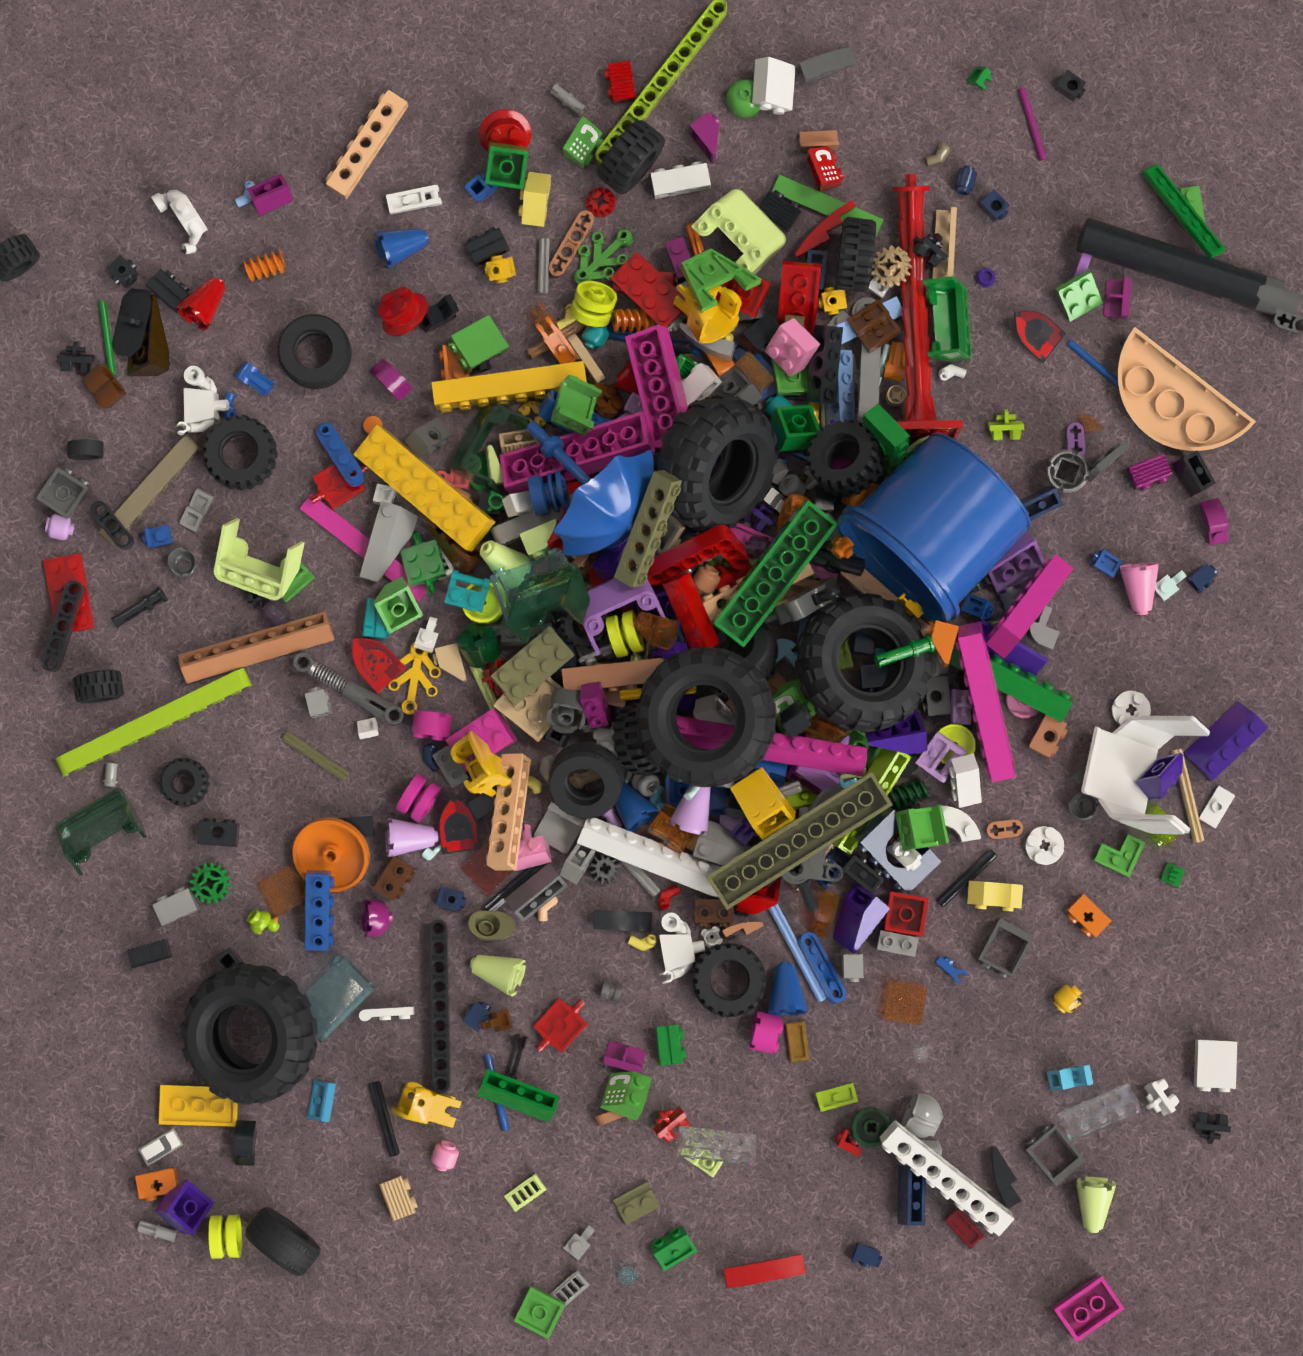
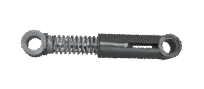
(350, 690)

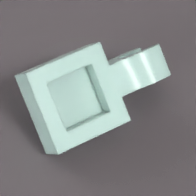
(1167, 586)

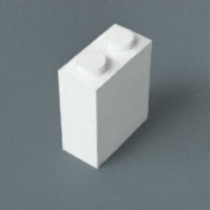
(773, 85)
(1215, 1065)

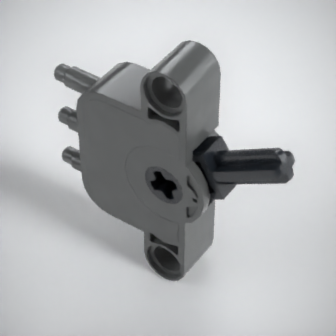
(805, 602)
(812, 868)

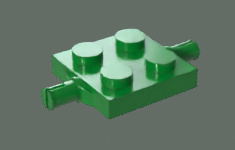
(423, 563)

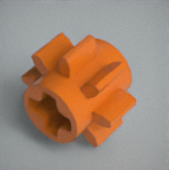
(842, 547)

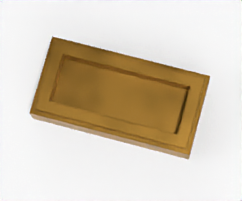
(797, 1041)

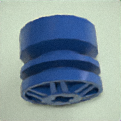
(548, 493)

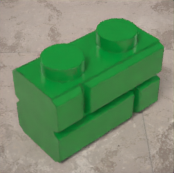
(669, 1044)

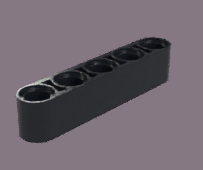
(61, 616)

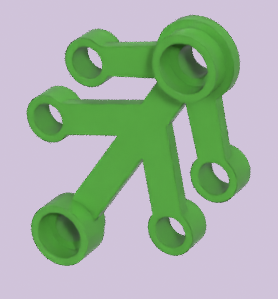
(601, 259)

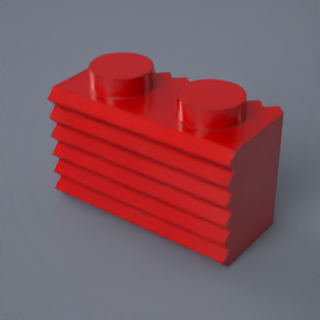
(621, 82)

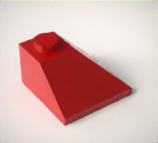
(761, 899)

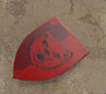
(376, 663)

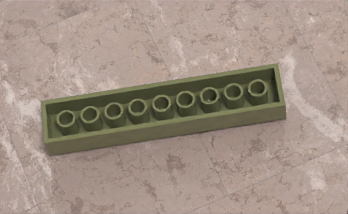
(799, 840)

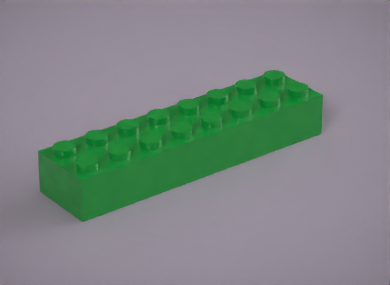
(773, 573)

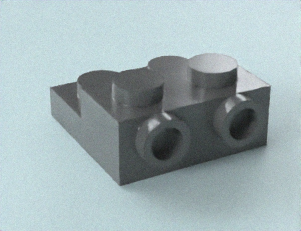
(64, 492)

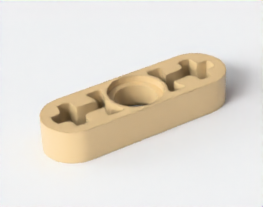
(582, 353)

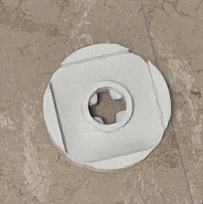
(1122, 703)
(1039, 855)

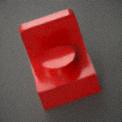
(850, 1146)

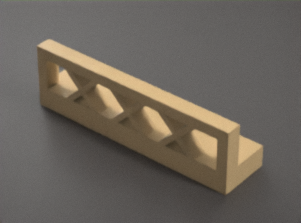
(946, 227)

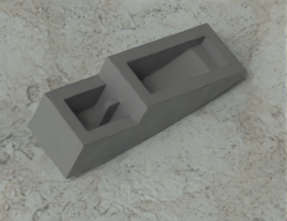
(827, 64)

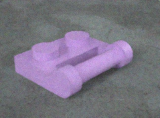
(935, 753)

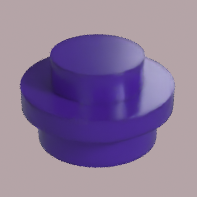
(985, 277)

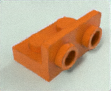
(451, 365)

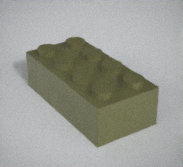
(532, 666)

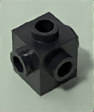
(117, 268)

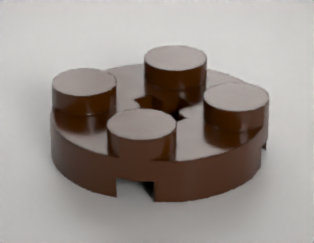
(613, 399)

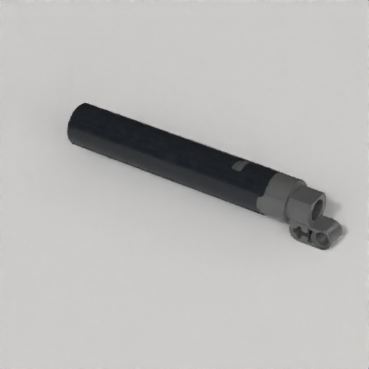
(1190, 270)

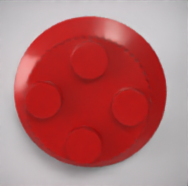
(505, 127)
(402, 311)

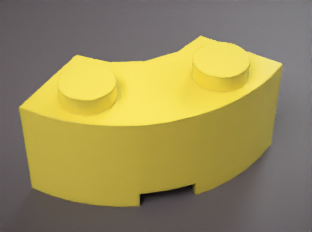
(995, 894)

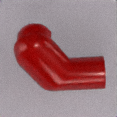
(666, 895)

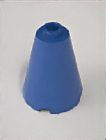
(399, 244)
(634, 808)
(786, 992)

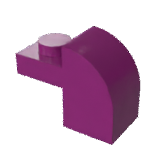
(391, 379)
(1216, 521)

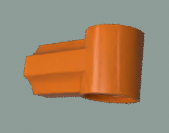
(895, 364)

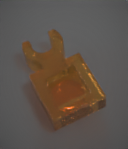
(541, 318)

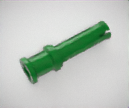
(913, 649)

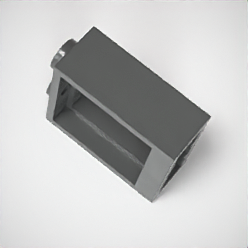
(1003, 972)
(1065, 1171)

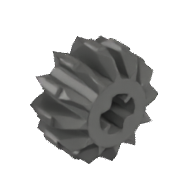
(601, 874)

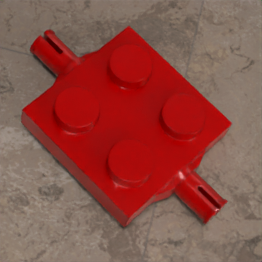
(334, 488)
(560, 1025)

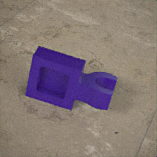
(677, 647)

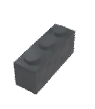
(536, 892)

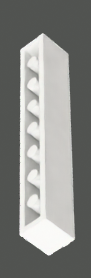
(647, 854)

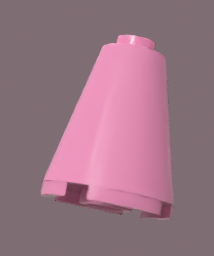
(1140, 585)

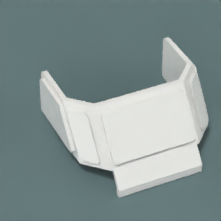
(1122, 757)

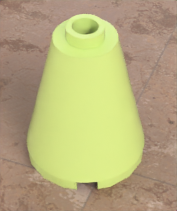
(500, 556)
(499, 971)
(1094, 1200)

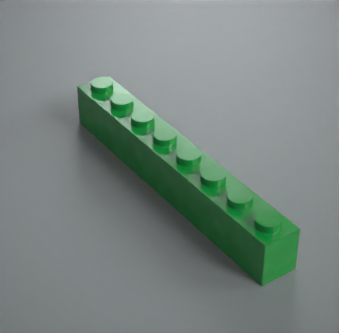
(1024, 686)

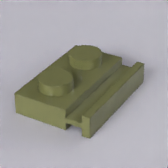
(636, 1203)

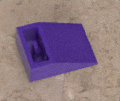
(858, 917)

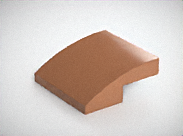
(747, 927)

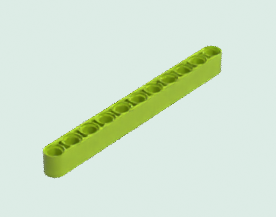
(666, 75)
(153, 721)

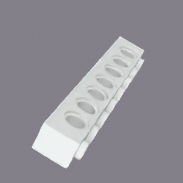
(897, 1134)

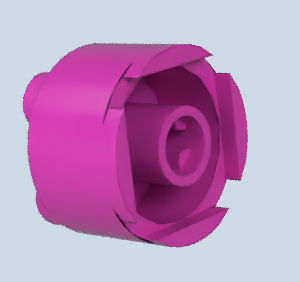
(431, 723)
(765, 1032)

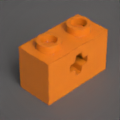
(1098, 922)
(146, 1181)

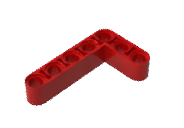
(697, 550)

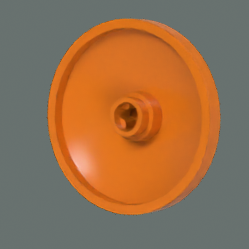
(332, 847)

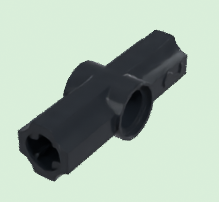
(831, 563)

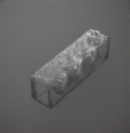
(1099, 1112)
(716, 1145)

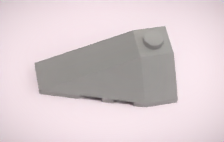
(389, 535)
(718, 845)

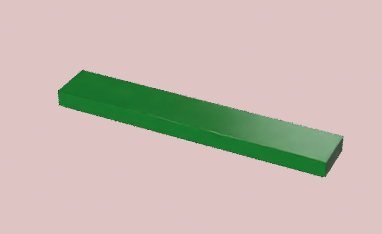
(1183, 211)

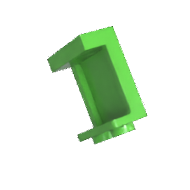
(477, 343)
(575, 405)
(921, 827)

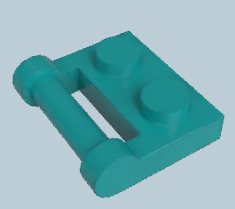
(465, 597)

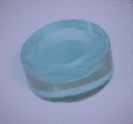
(628, 1275)

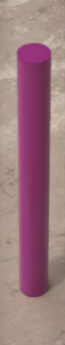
(1032, 124)

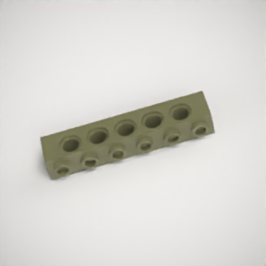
(640, 532)

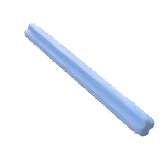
(796, 951)

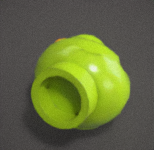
(261, 920)

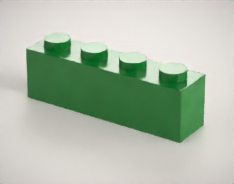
(518, 1095)

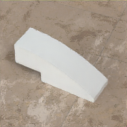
(517, 504)

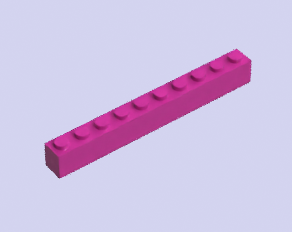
(784, 748)

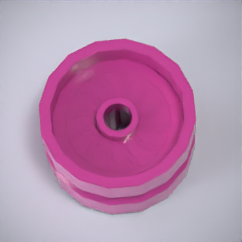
(420, 799)

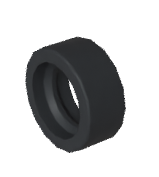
(85, 449)

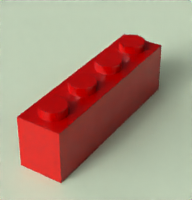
(690, 611)

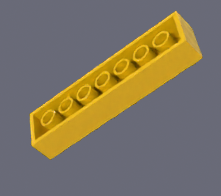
(503, 386)
(424, 488)

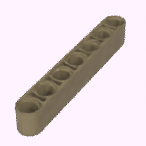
(154, 484)

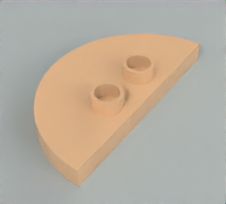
(1173, 401)

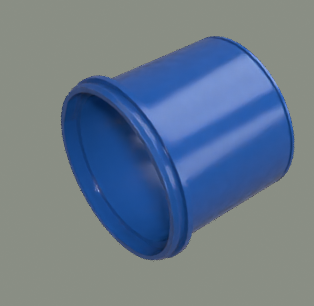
(936, 526)

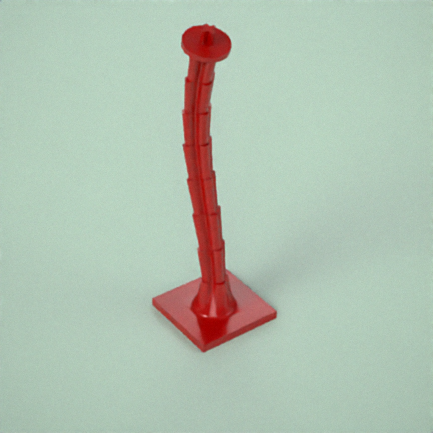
(919, 409)

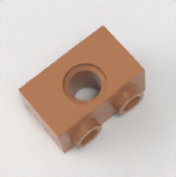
(1039, 744)

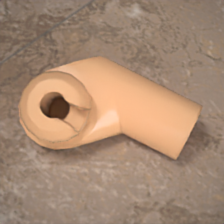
(542, 912)

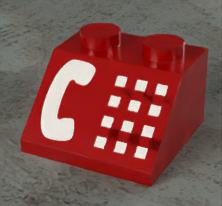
(824, 169)

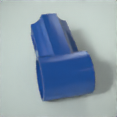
(253, 378)

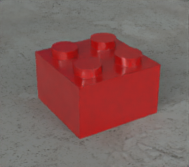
(906, 914)

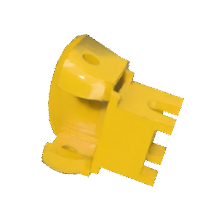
(714, 322)
(484, 769)
(432, 1109)

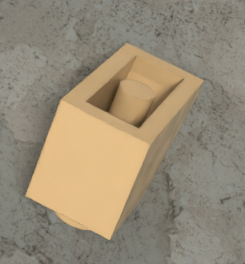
(450, 661)

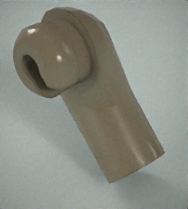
(940, 155)

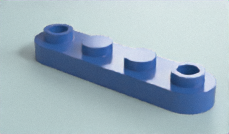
(340, 454)
(822, 967)

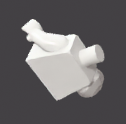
(186, 214)
(200, 406)
(678, 949)

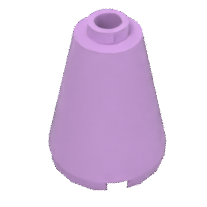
(694, 813)
(408, 837)

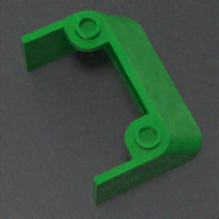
(950, 319)

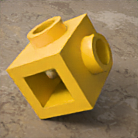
(500, 268)
(839, 300)

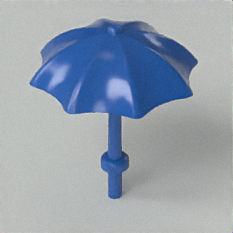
(603, 506)

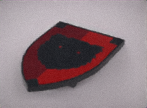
(1037, 333)
(458, 828)

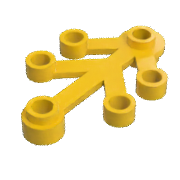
(415, 673)

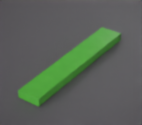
(818, 201)

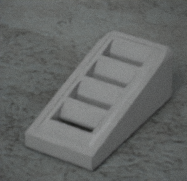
(576, 1274)

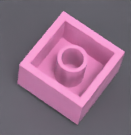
(792, 347)

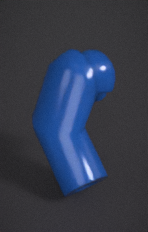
(230, 397)

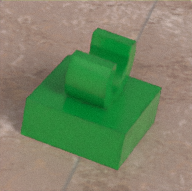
(978, 77)
(1172, 875)

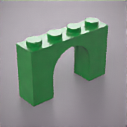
(890, 435)

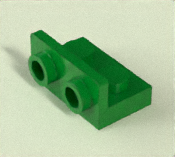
(673, 1248)

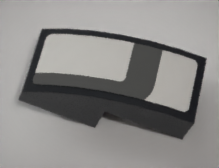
(774, 499)

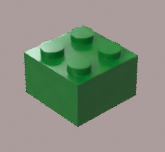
(506, 165)
(794, 427)

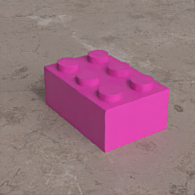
(491, 729)
(1088, 1307)

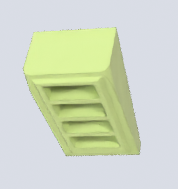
(493, 466)
(539, 1184)

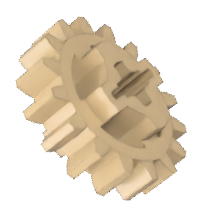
(896, 272)

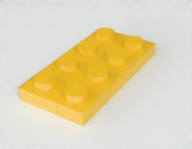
(195, 1107)

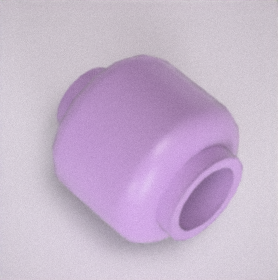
(59, 527)

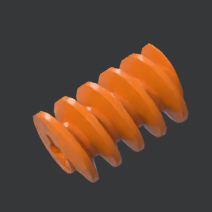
(265, 266)
(630, 320)

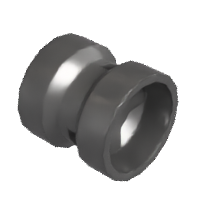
(610, 991)

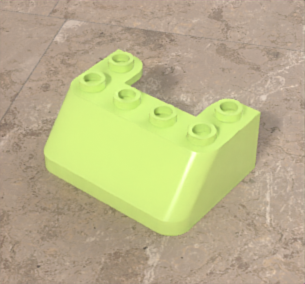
(745, 226)

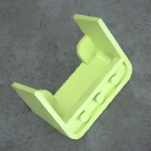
(251, 574)

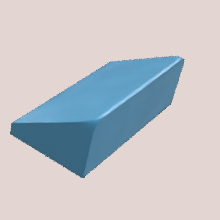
(321, 1101)

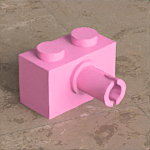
(533, 850)

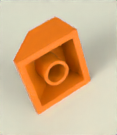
(943, 639)

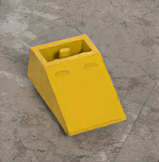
(763, 803)

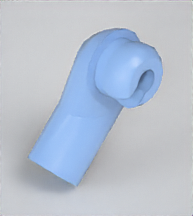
(245, 199)

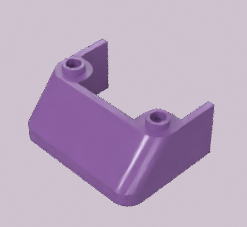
(611, 596)

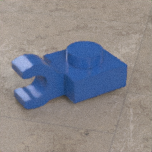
(946, 964)

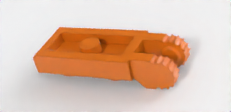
(557, 343)

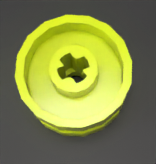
(593, 303)
(491, 611)
(624, 634)
(960, 735)
(225, 1236)

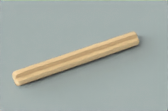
(1189, 802)

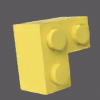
(535, 199)

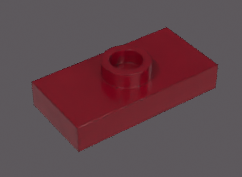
(964, 1228)

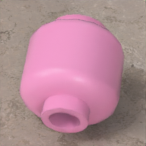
(444, 1155)

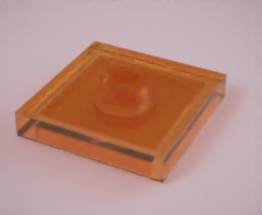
(904, 1002)

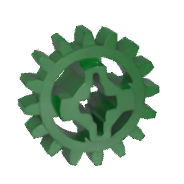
(209, 875)

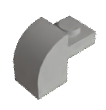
(1040, 633)

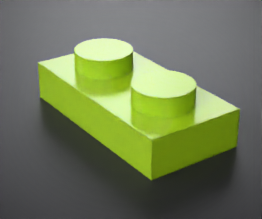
(836, 1097)

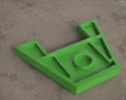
(711, 270)

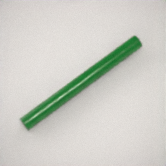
(107, 336)

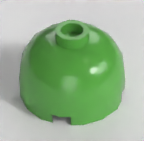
(740, 99)

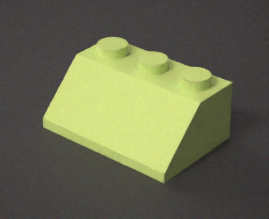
(536, 540)

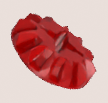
(605, 209)

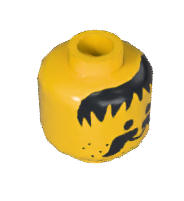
(1067, 998)

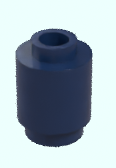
(965, 180)

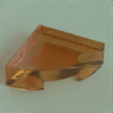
(1090, 424)

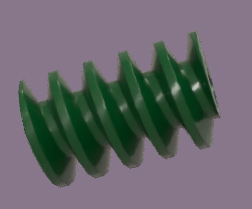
(908, 793)

